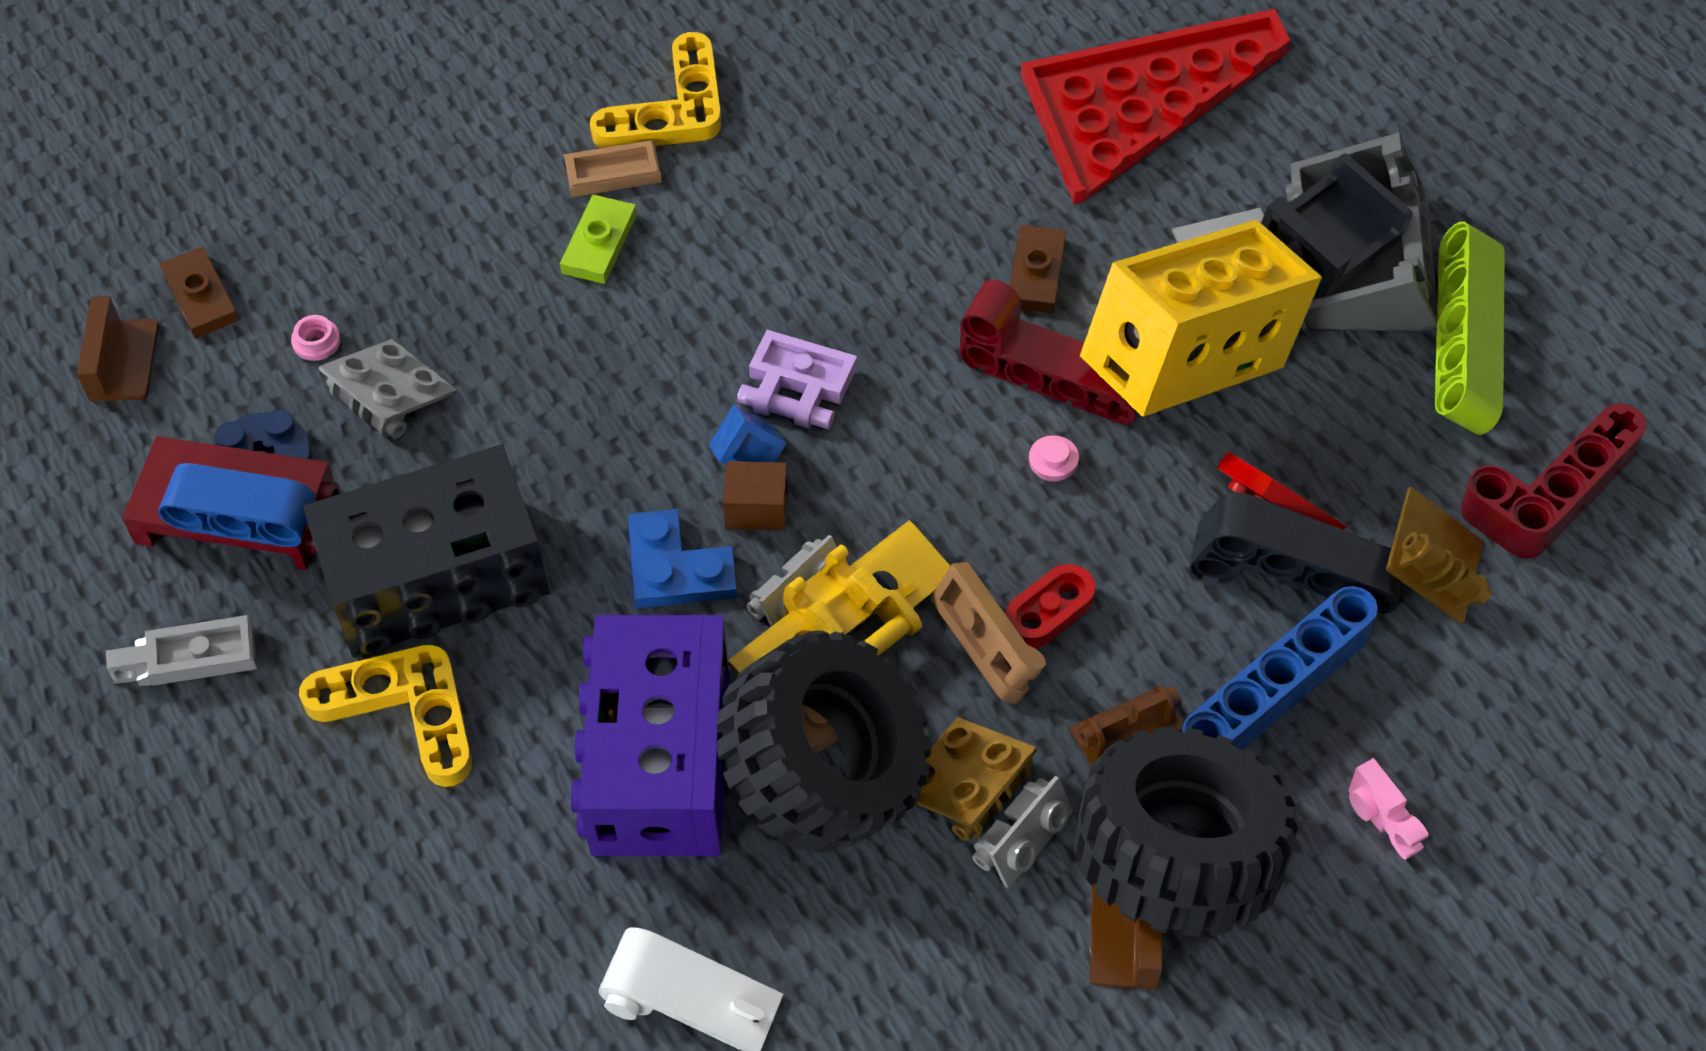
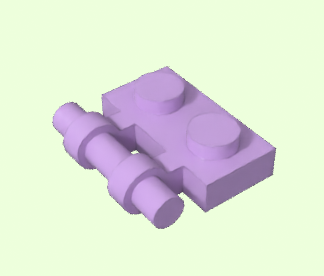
(801, 368)

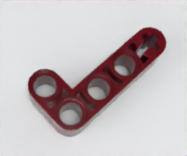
(1032, 355)
(1574, 475)

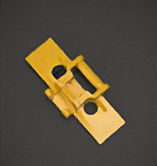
(841, 596)

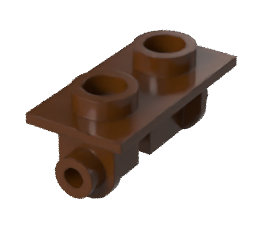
(1140, 713)

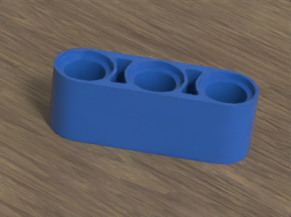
(236, 505)

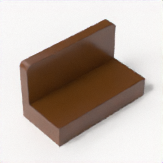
(116, 353)
(1122, 950)

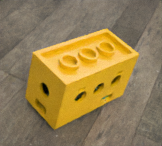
(1198, 316)

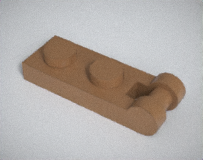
(986, 633)

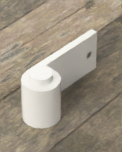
(688, 987)

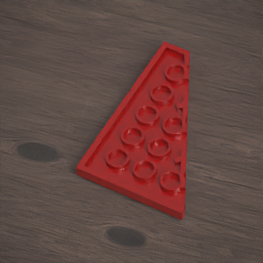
(1131, 96)

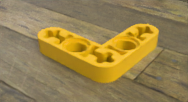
(678, 113)
(406, 686)

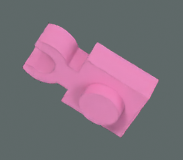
(1379, 800)

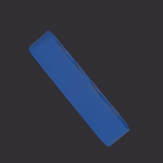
(1292, 663)

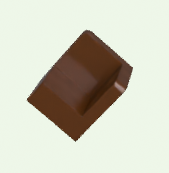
(755, 495)

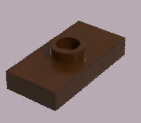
(1038, 267)
(198, 292)

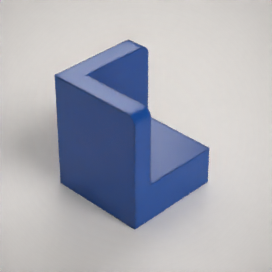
(746, 439)

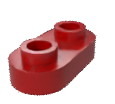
(1045, 606)

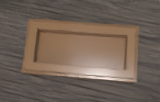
(612, 168)

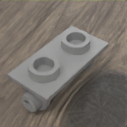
(804, 564)
(1038, 814)

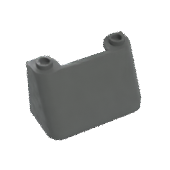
(1402, 283)

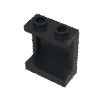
(1339, 223)

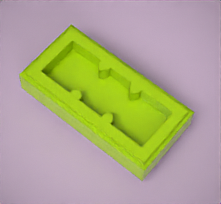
(598, 239)

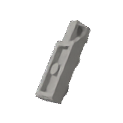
(186, 653)

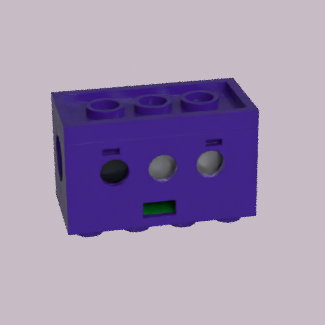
(657, 772)

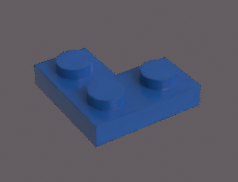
(673, 576)

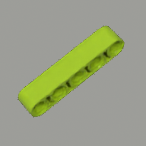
(1470, 329)

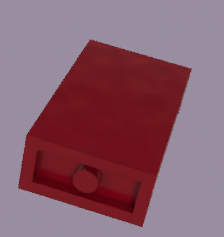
(166, 453)

